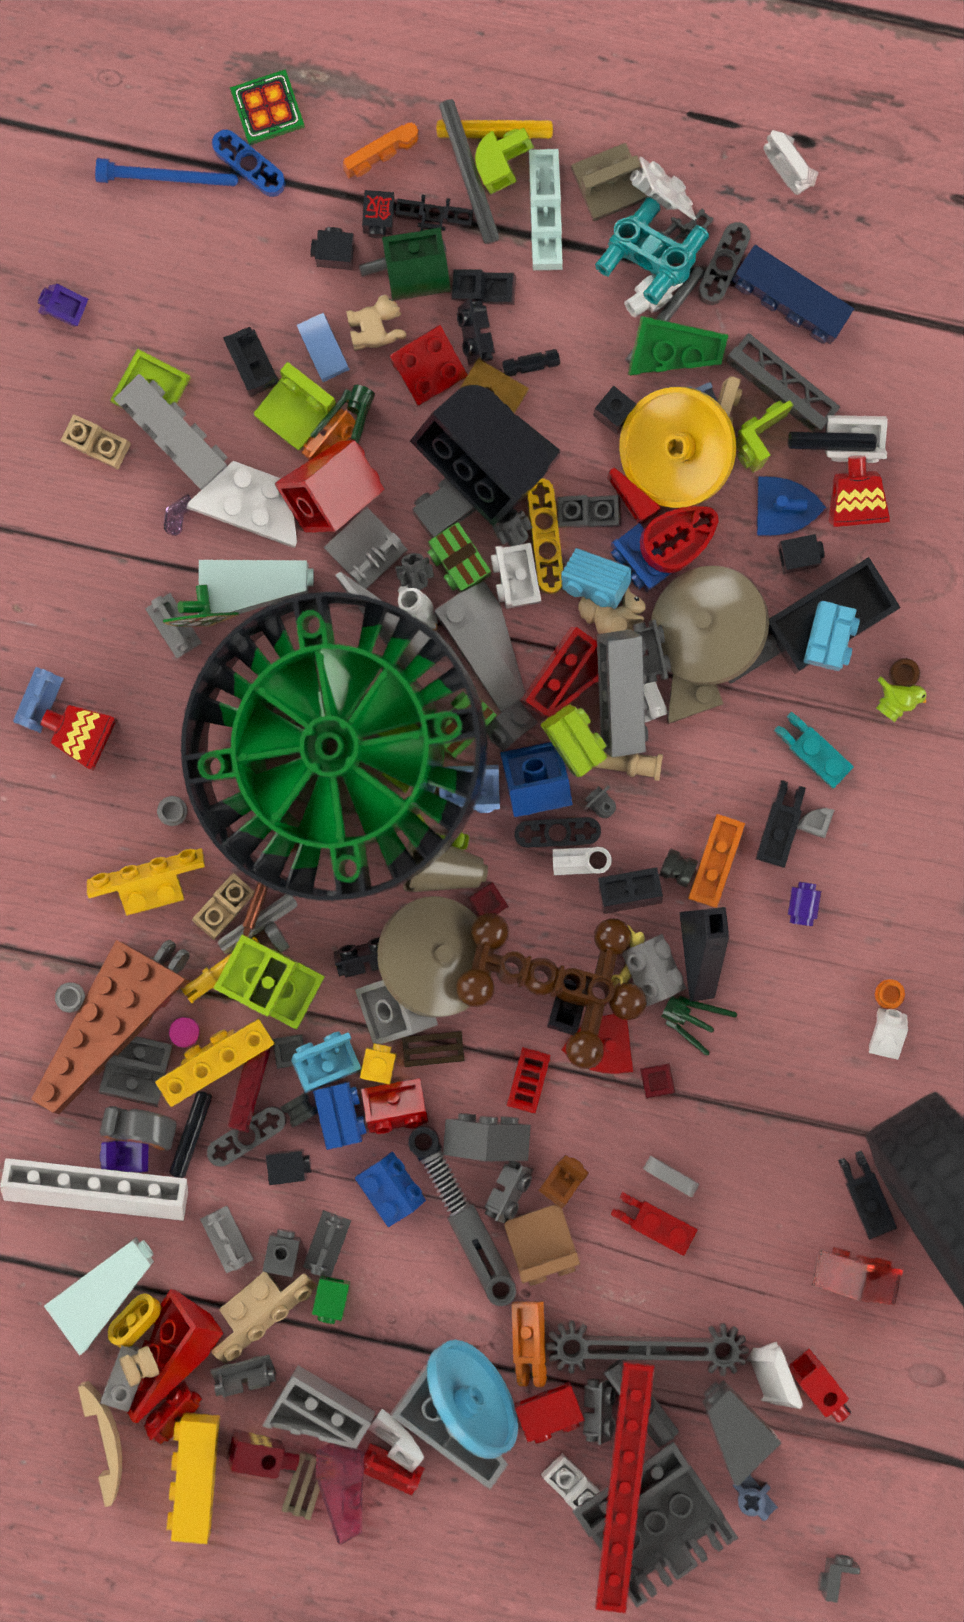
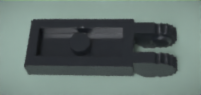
(780, 828)
(868, 1198)

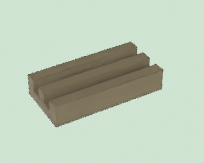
(297, 1510)

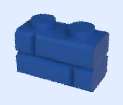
(339, 1115)

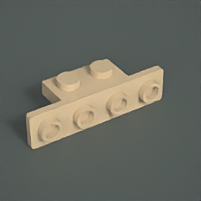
(257, 1309)

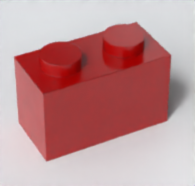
(549, 1412)

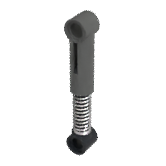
(464, 1219)

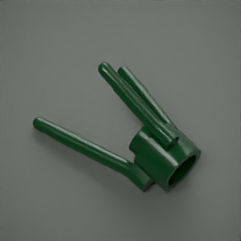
(359, 403)
(677, 1012)

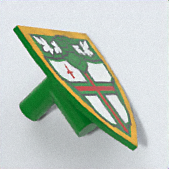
(201, 606)

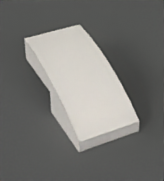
(404, 1448)

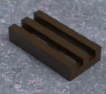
(428, 1037)

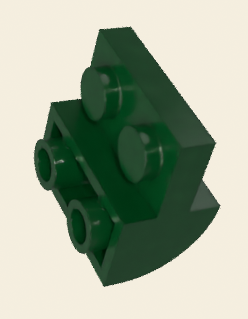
(416, 264)

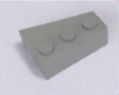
(319, 1410)

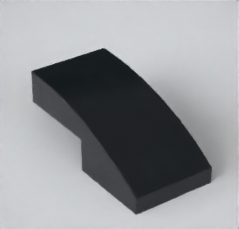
(484, 287)

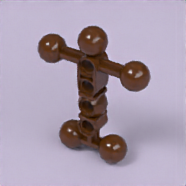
(611, 938)

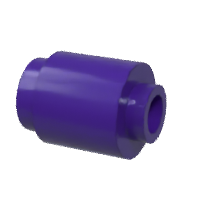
(804, 904)

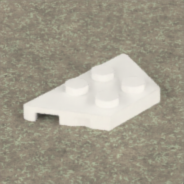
(247, 501)

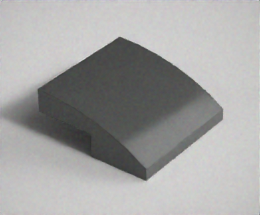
(134, 1071)

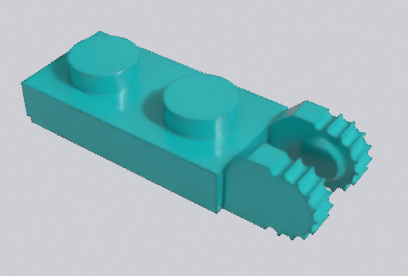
(815, 752)

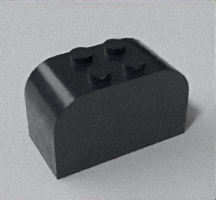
(483, 450)

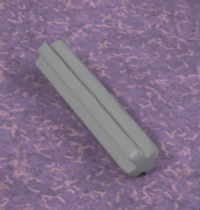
(265, 918)

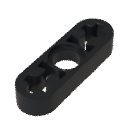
(579, 824)

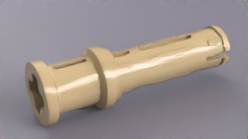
(634, 764)

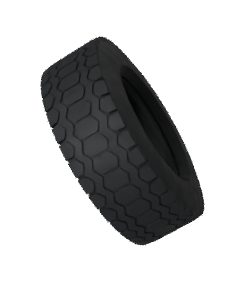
(923, 1169)

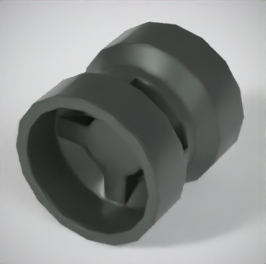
(677, 867)

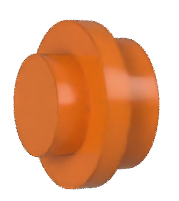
(889, 994)

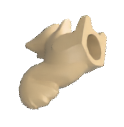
(610, 619)

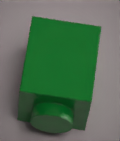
(330, 1299)

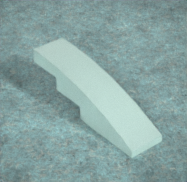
(545, 209)

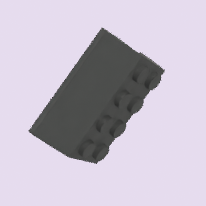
(670, 1520)

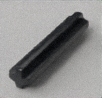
(832, 441)
(190, 1134)

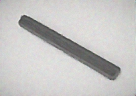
(469, 171)

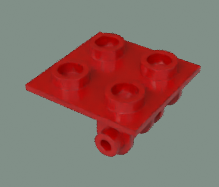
(428, 365)

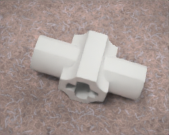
(638, 304)

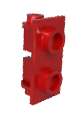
(162, 1422)
(386, 1470)

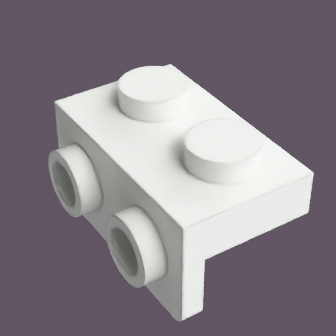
(858, 424)
(517, 575)

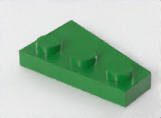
(672, 346)

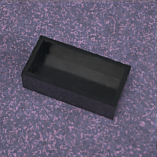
(855, 588)

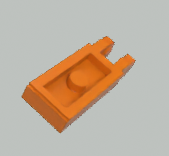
(380, 149)
(529, 1342)

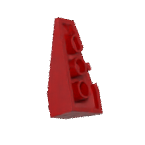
(178, 1344)

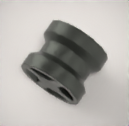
(299, 1109)

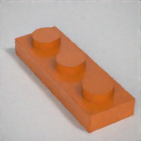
(716, 861)

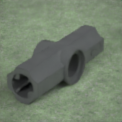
(660, 1426)

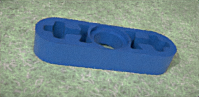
(270, 170)

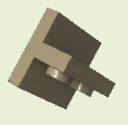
(607, 182)

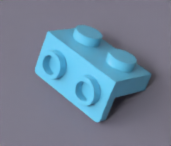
(325, 1062)

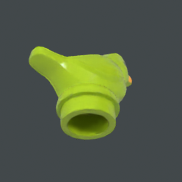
(899, 699)

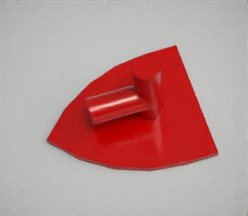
(616, 1043)

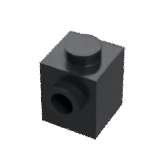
(333, 248)

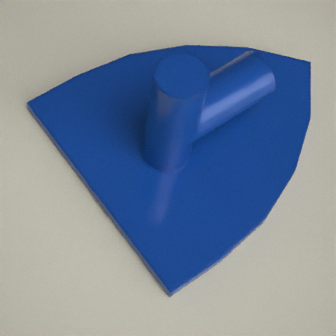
(784, 506)

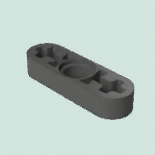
(725, 241)
(232, 1155)

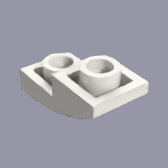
(569, 1482)

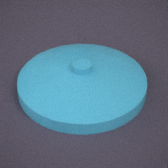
(472, 1399)

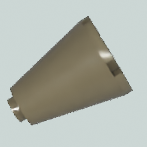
(450, 871)

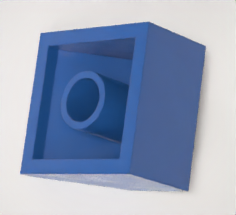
(536, 779)

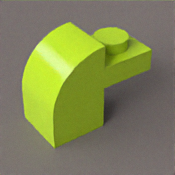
(493, 157)

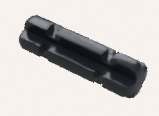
(531, 362)

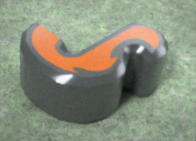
(138, 1127)

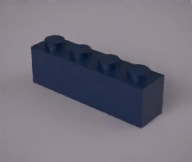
(792, 295)

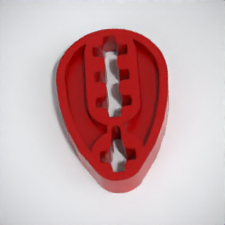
(683, 551)

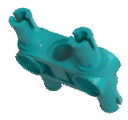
(652, 250)

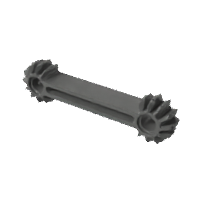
(648, 1348)

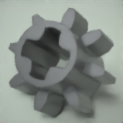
(513, 528)
(414, 571)

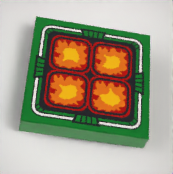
(267, 107)

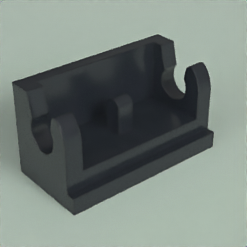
(251, 361)
(630, 890)

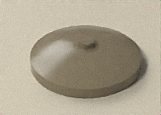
(711, 624)
(425, 953)

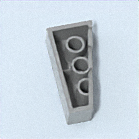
(171, 432)
(420, 1416)

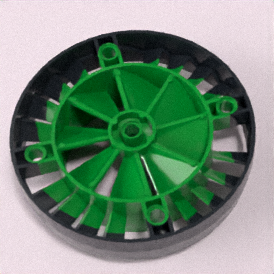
(294, 688)

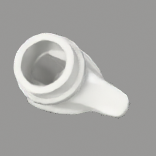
(417, 604)

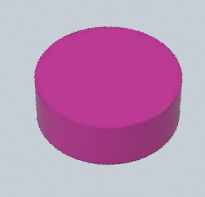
(184, 1032)

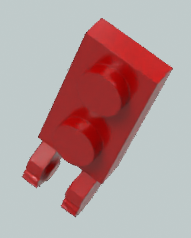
(657, 1224)

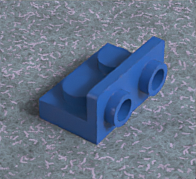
(627, 551)

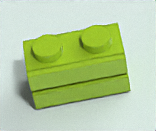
(574, 740)

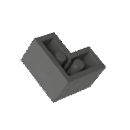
(486, 1138)

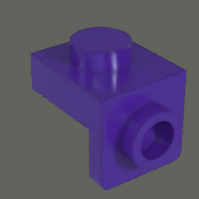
(124, 1156)

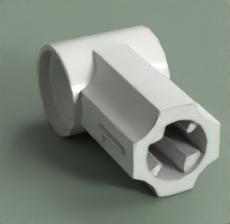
(577, 861)

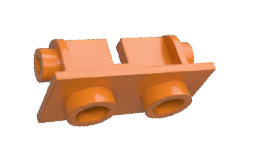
(338, 429)

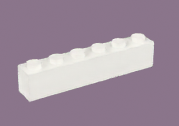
(94, 1189)

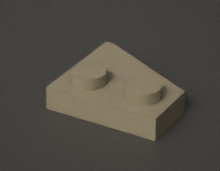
(691, 699)

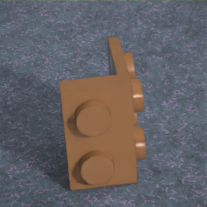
(541, 1244)

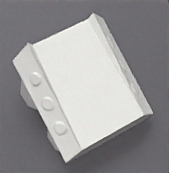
(789, 162)
(774, 1376)

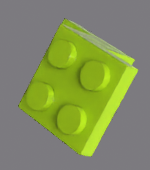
(269, 982)

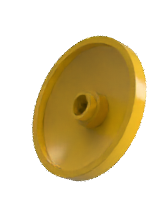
(678, 446)

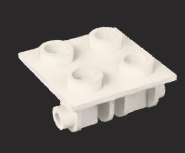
(663, 189)

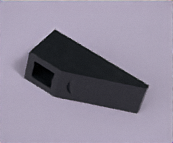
(704, 945)

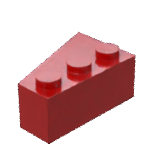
(565, 674)

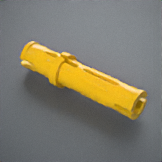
(206, 980)

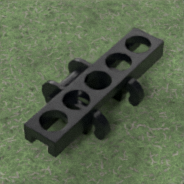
(442, 219)

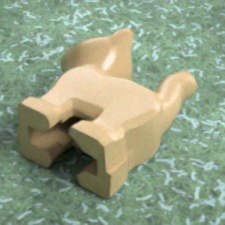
(372, 330)

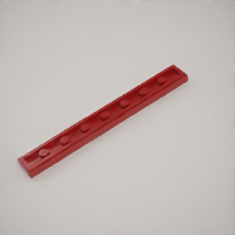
(624, 1487)

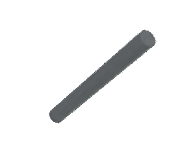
(678, 298)

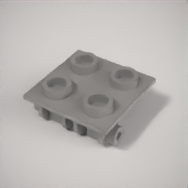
(365, 548)

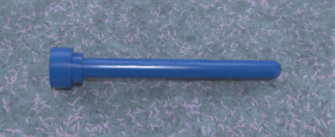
(108, 171)

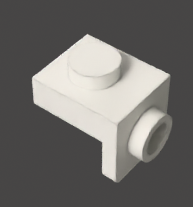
(889, 1033)

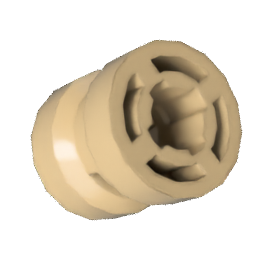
(145, 1362)

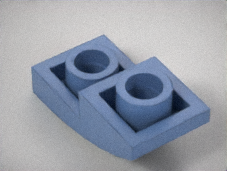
(323, 347)

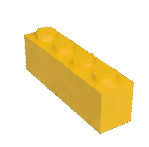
(194, 1478)

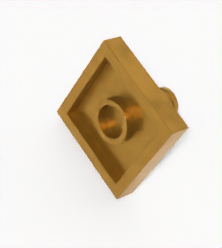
(503, 386)

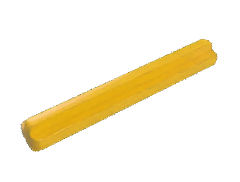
(481, 128)

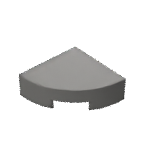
(816, 822)

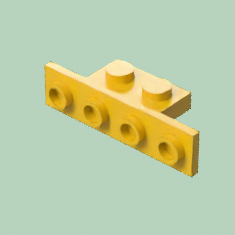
(147, 884)
(213, 1060)

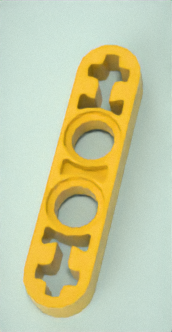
(548, 535)

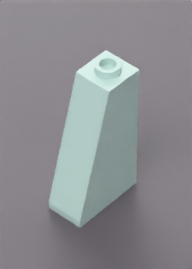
(253, 583)
(94, 1298)

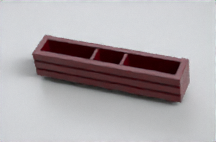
(248, 1092)

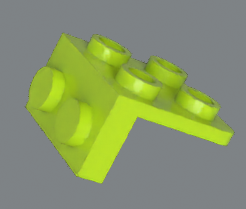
(751, 449)

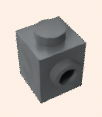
(281, 1253)

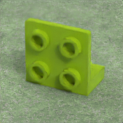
(294, 407)

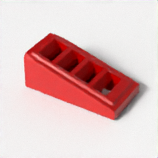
(636, 501)
(524, 1105)

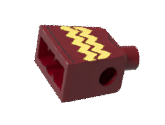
(247, 1455)

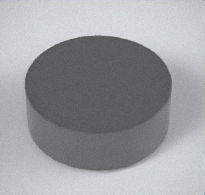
(277, 937)

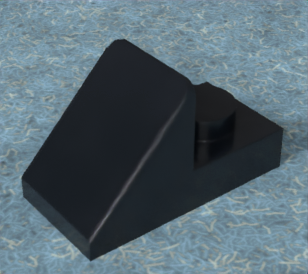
(565, 1015)

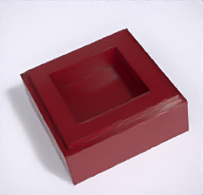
(488, 900)
(657, 1080)

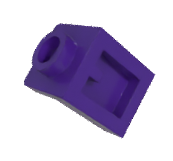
(62, 304)

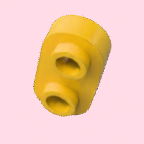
(135, 1320)

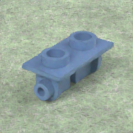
(37, 699)

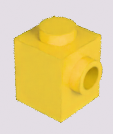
(378, 1064)

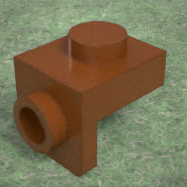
(563, 1180)

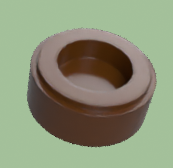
(904, 672)

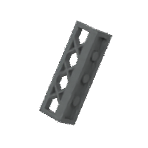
(778, 389)

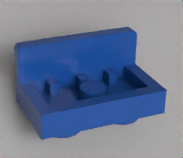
(390, 1189)

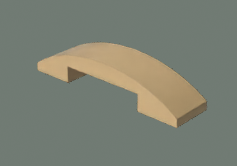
(91, 1405)

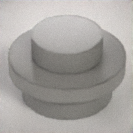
(172, 811)
(69, 997)

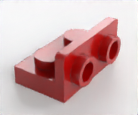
(394, 1106)

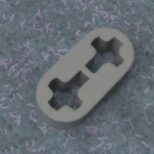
(671, 1176)

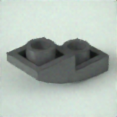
(589, 511)

